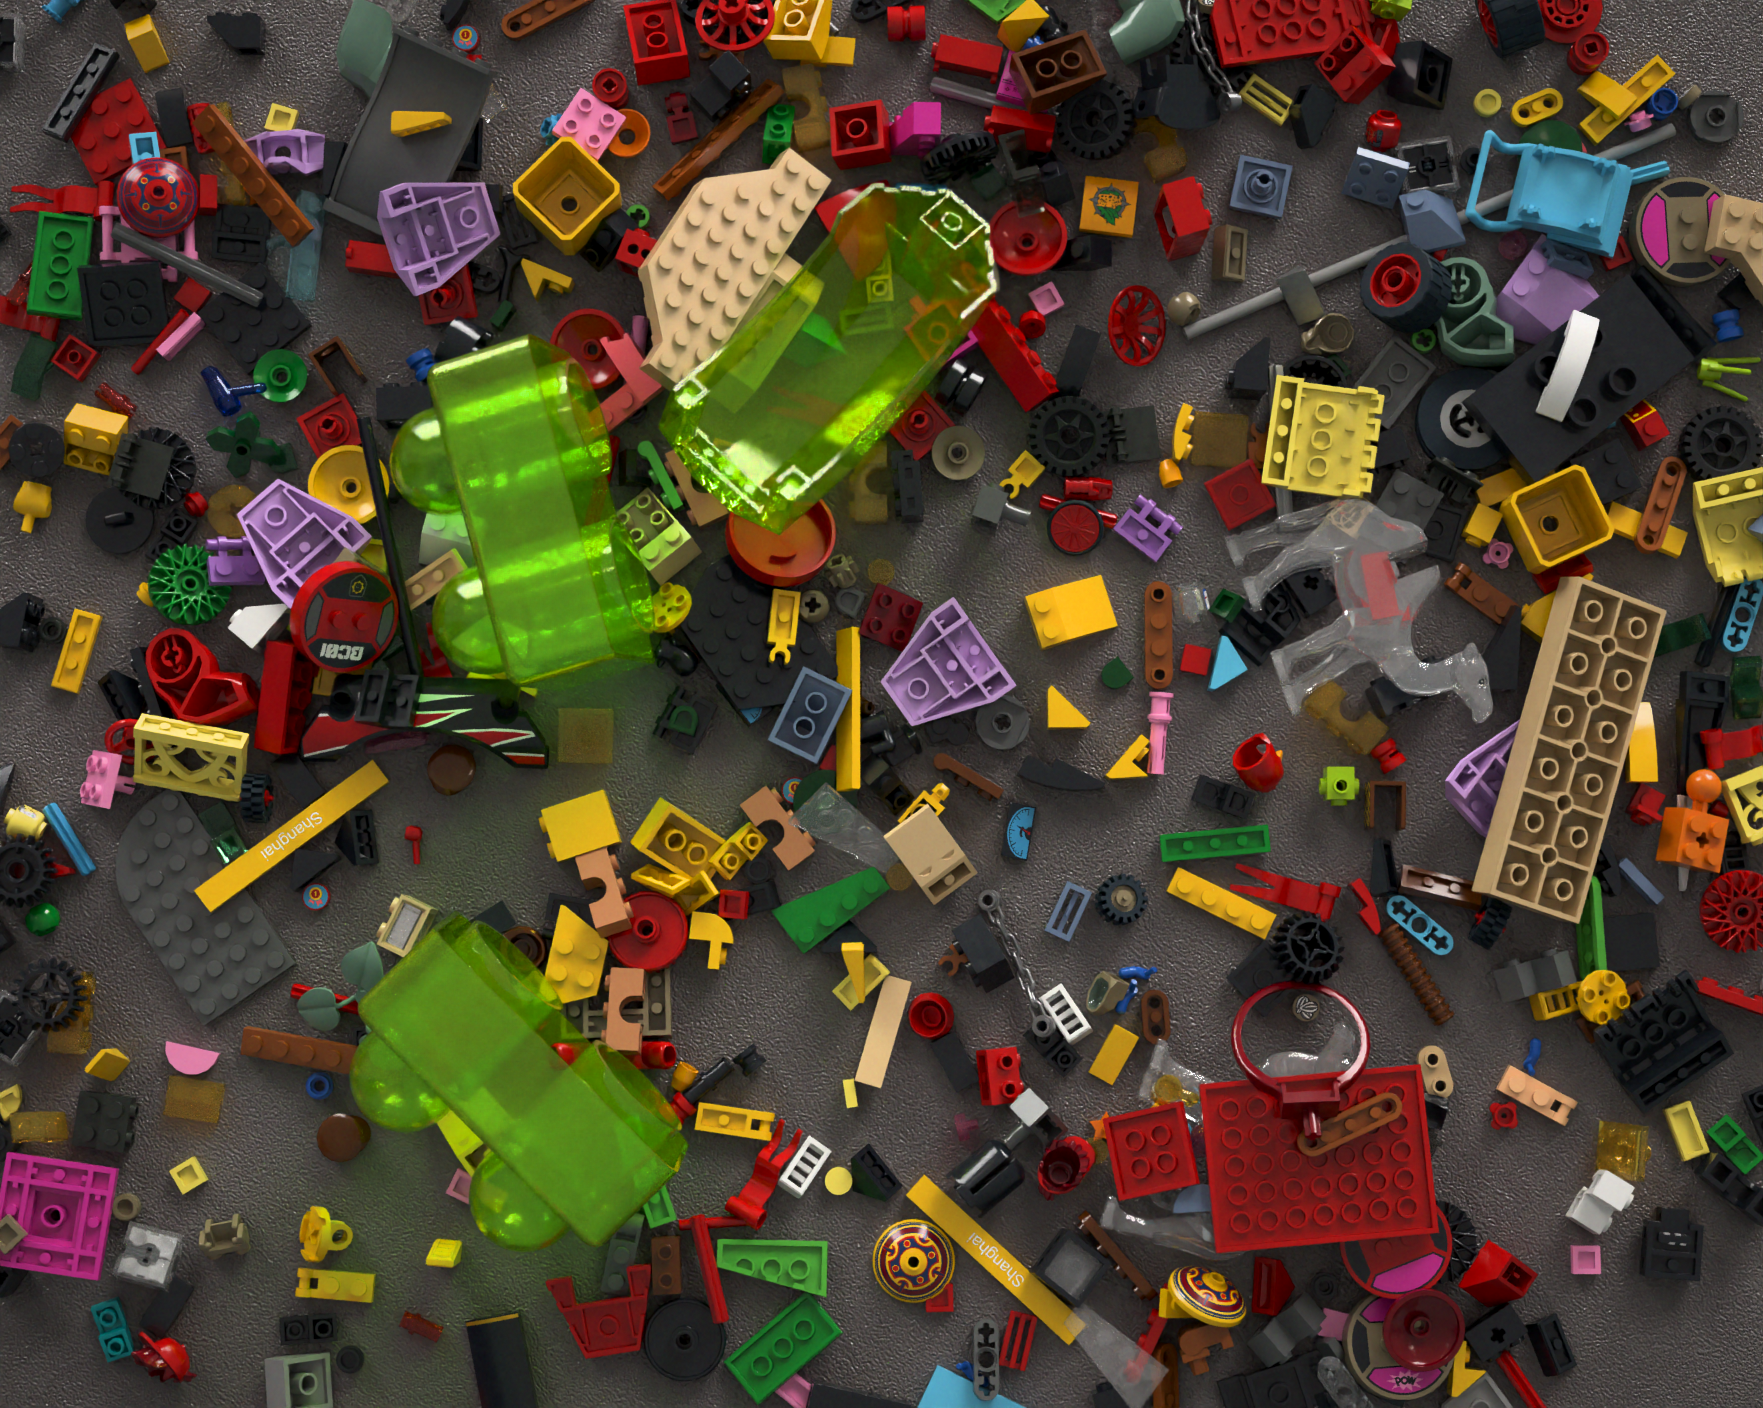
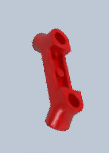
(653, 1055)

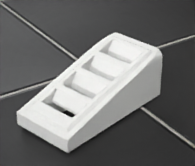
(1080, 1033)
(791, 1187)

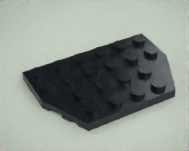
(730, 636)

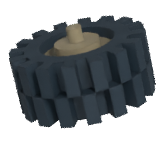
(1121, 899)

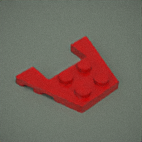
(606, 1324)

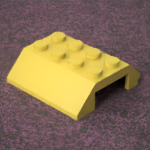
(1322, 438)
(1722, 514)

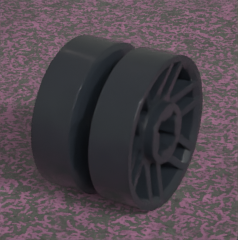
(960, 387)

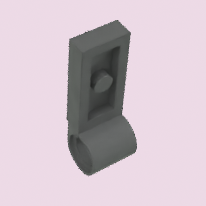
(621, 1255)

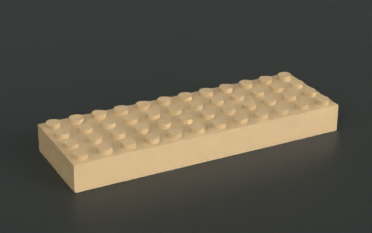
(1569, 749)

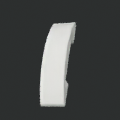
(1569, 366)

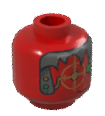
(1383, 130)

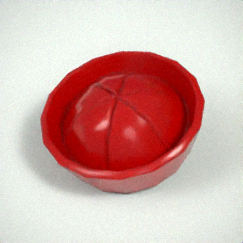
(931, 1007)

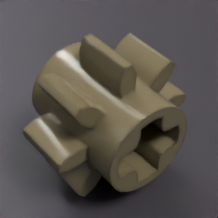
(841, 571)

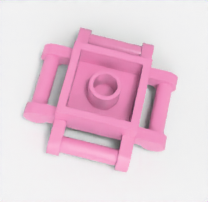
(130, 254)

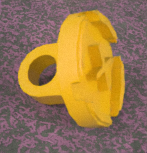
(317, 1234)

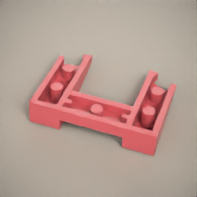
(639, 386)

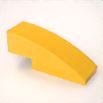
(1642, 752)

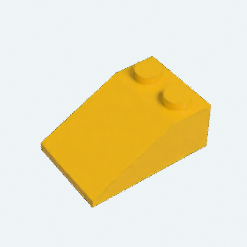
(799, 29)
(1070, 612)
(677, 841)

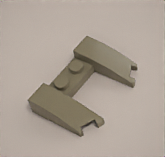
(654, 1017)

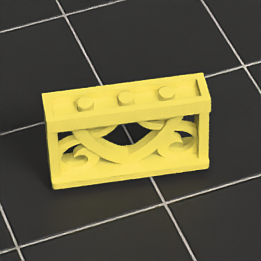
(202, 738)
(1746, 785)

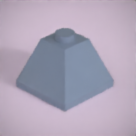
(1430, 221)

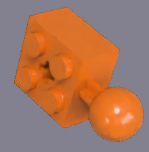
(1691, 835)

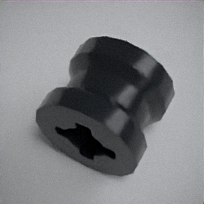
(749, 1060)

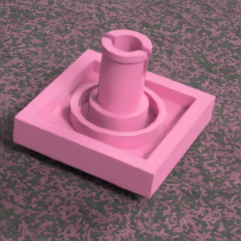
(589, 123)
(103, 779)

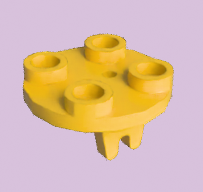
(670, 607)
(1611, 989)

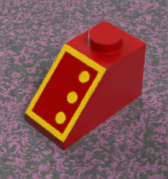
(1644, 425)

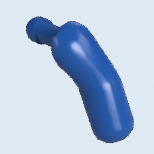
(1138, 972)
(1121, 1006)
(1532, 1058)
(967, 1368)

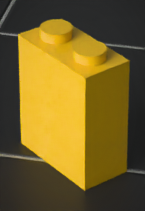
(579, 826)

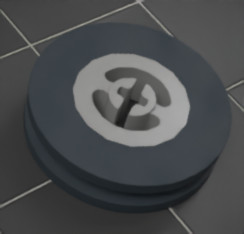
(1434, 427)

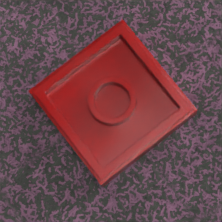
(1239, 494)

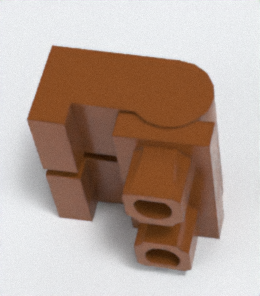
(1194, 1343)

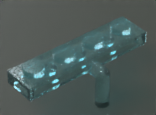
(305, 257)

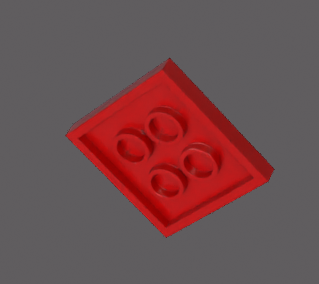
(106, 127)
(1151, 1151)

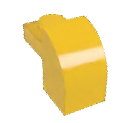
(714, 929)

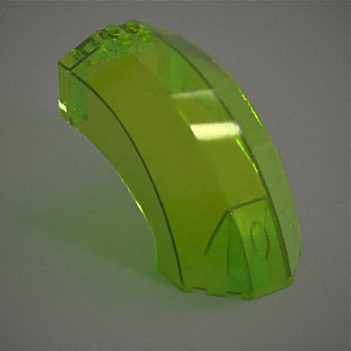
(834, 354)

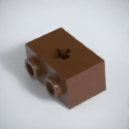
(666, 1265)

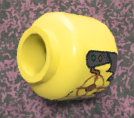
(25, 821)

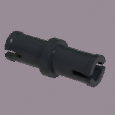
(708, 1081)

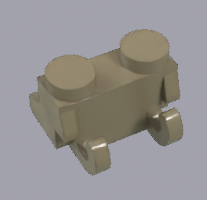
(224, 1238)

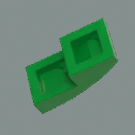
(1735, 1145)

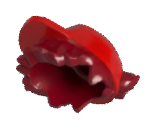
(1064, 1166)
(164, 1359)

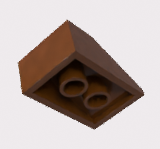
(1055, 70)

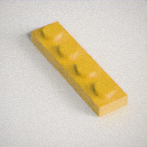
(1641, 85)
(1221, 903)

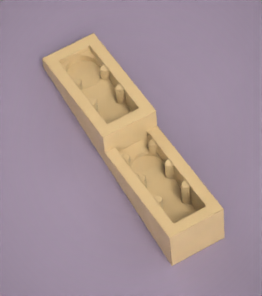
(883, 1031)

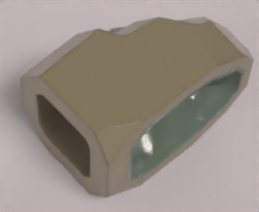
(1105, 993)

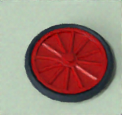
(1075, 527)

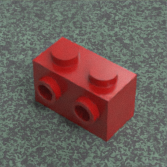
(999, 1075)

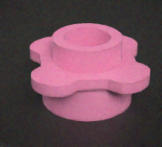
(1639, 121)
(1505, 550)

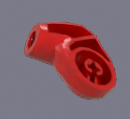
(192, 682)

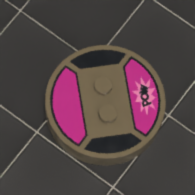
(1672, 230)
(1370, 1360)

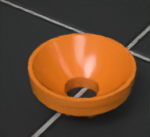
(639, 126)

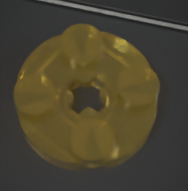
(221, 504)

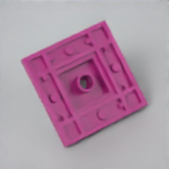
(82, 1193)

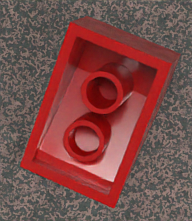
(656, 41)

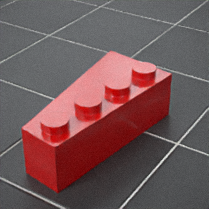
(283, 697)

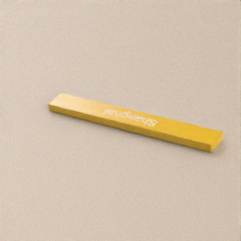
(291, 836)
(992, 1256)

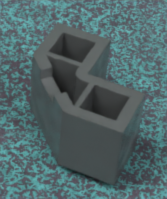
(1536, 975)
(1277, 1337)

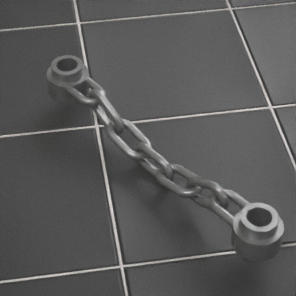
(1229, 101)
(997, 901)

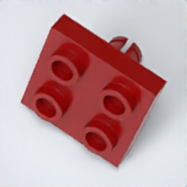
(450, 299)
(330, 425)
(920, 426)

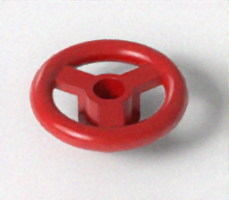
(127, 742)

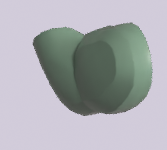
(1145, 27)
(364, 45)
(1469, 327)

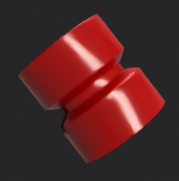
(906, 23)
(1587, 53)
(611, 88)

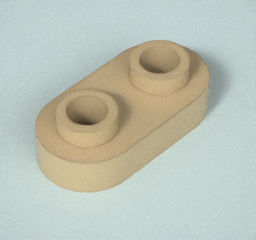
(1436, 1072)

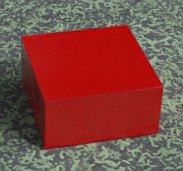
(208, 195)
(75, 358)

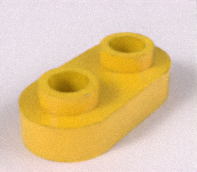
(1535, 108)

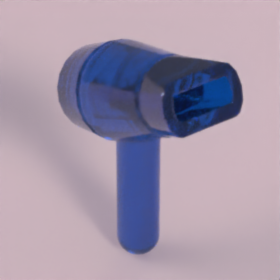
(223, 395)

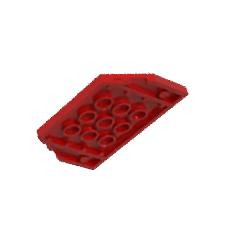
(1279, 29)

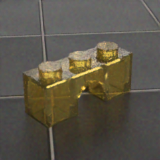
(802, 84)
(1167, 158)
(868, 506)
(1361, 735)

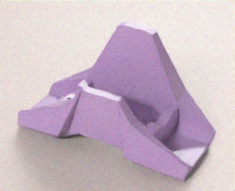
(305, 149)

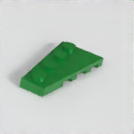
(825, 910)

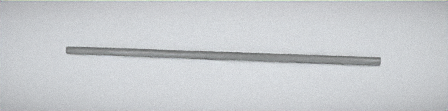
(1362, 259)

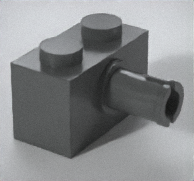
(994, 507)
(1034, 1119)

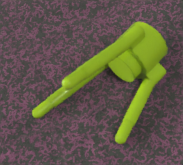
(1712, 368)

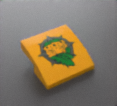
(1108, 206)

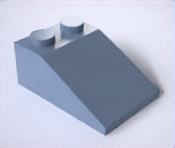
(811, 720)

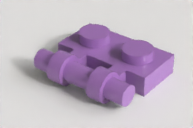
(1142, 534)
(233, 569)

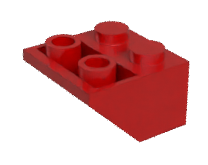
(1354, 65)
(1497, 1276)

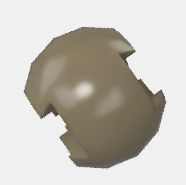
(1184, 308)
(820, 613)

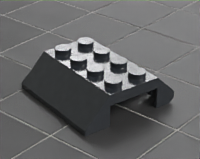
(1662, 1043)

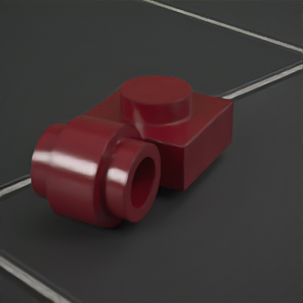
(680, 125)

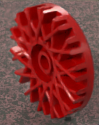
(1720, 910)
(663, 944)

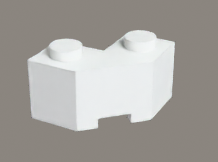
(1596, 1204)

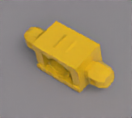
(939, 793)

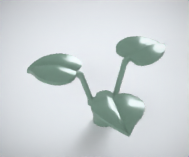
(359, 968)

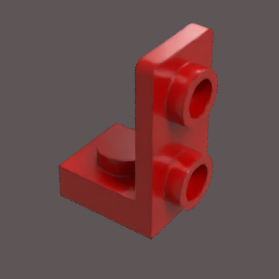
(1645, 805)

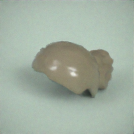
(1330, 335)

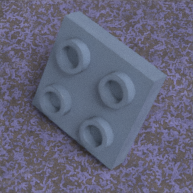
(1375, 177)
(1260, 187)

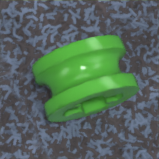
(632, 211)
(1419, 347)

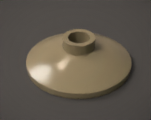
(971, 455)

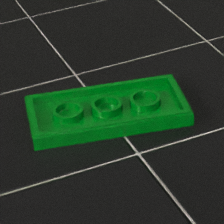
(59, 249)
(783, 1347)

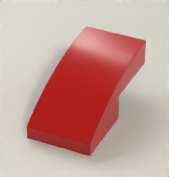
(1368, 913)

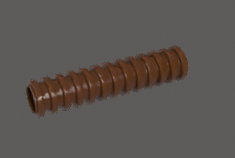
(1416, 974)

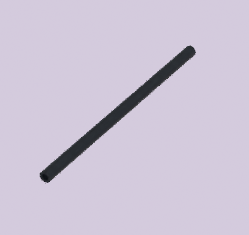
(390, 545)

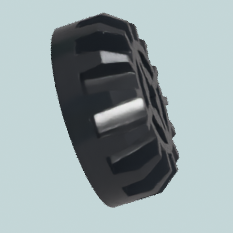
(1316, 367)

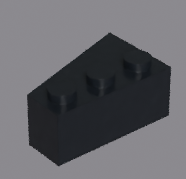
(1388, 699)

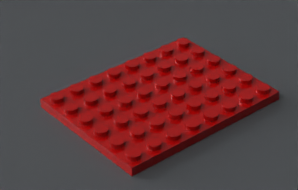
(1278, 1197)

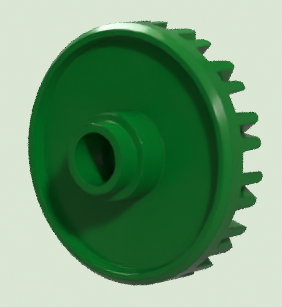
(171, 595)

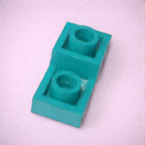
(113, 1329)

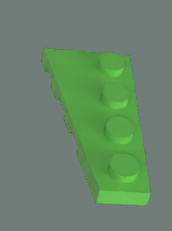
(782, 1262)

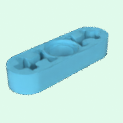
(1742, 636)
(1430, 943)

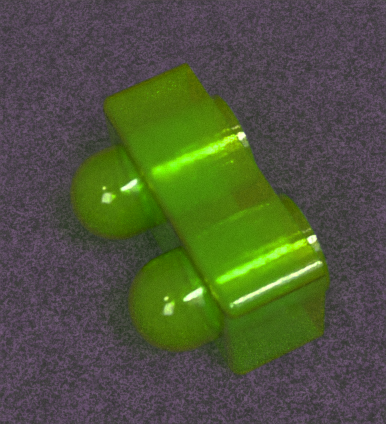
(526, 465)
(472, 1033)

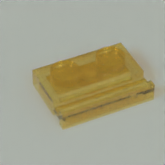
(194, 1099)

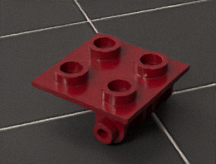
(890, 617)

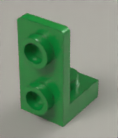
(777, 131)

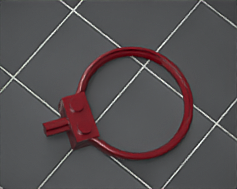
(1303, 1104)

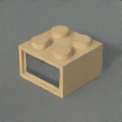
(406, 925)

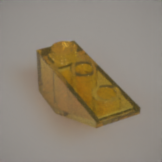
(75, 1038)

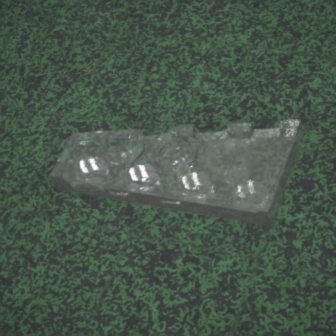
(841, 824)
(1121, 1360)

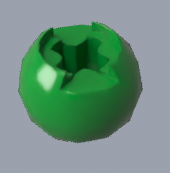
(42, 919)

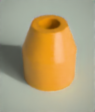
(1169, 474)
(683, 1076)

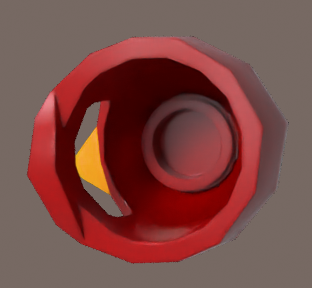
(1258, 769)

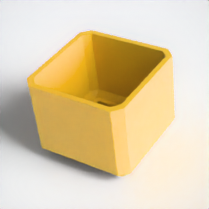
(560, 175)
(1574, 507)

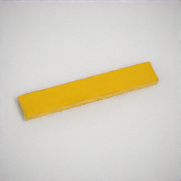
(849, 723)

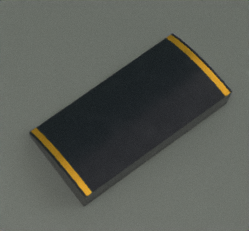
(502, 1361)

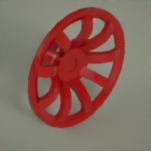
(732, 14)
(1128, 326)

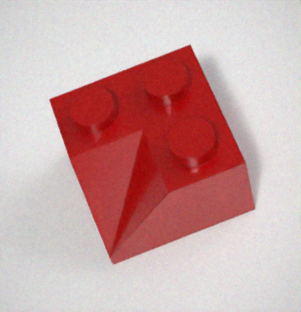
(860, 134)

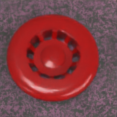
(1568, 11)

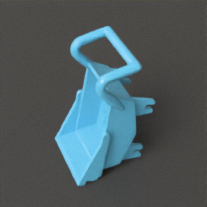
(1560, 194)

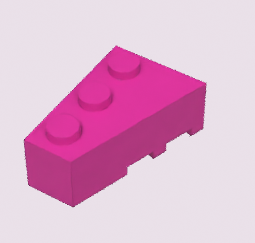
(916, 130)

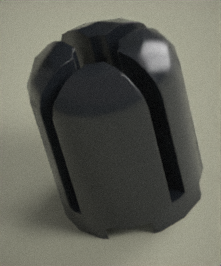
(995, 1187)

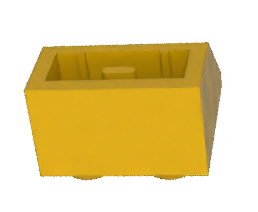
(92, 438)

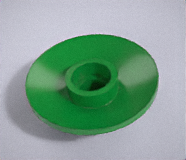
(276, 363)

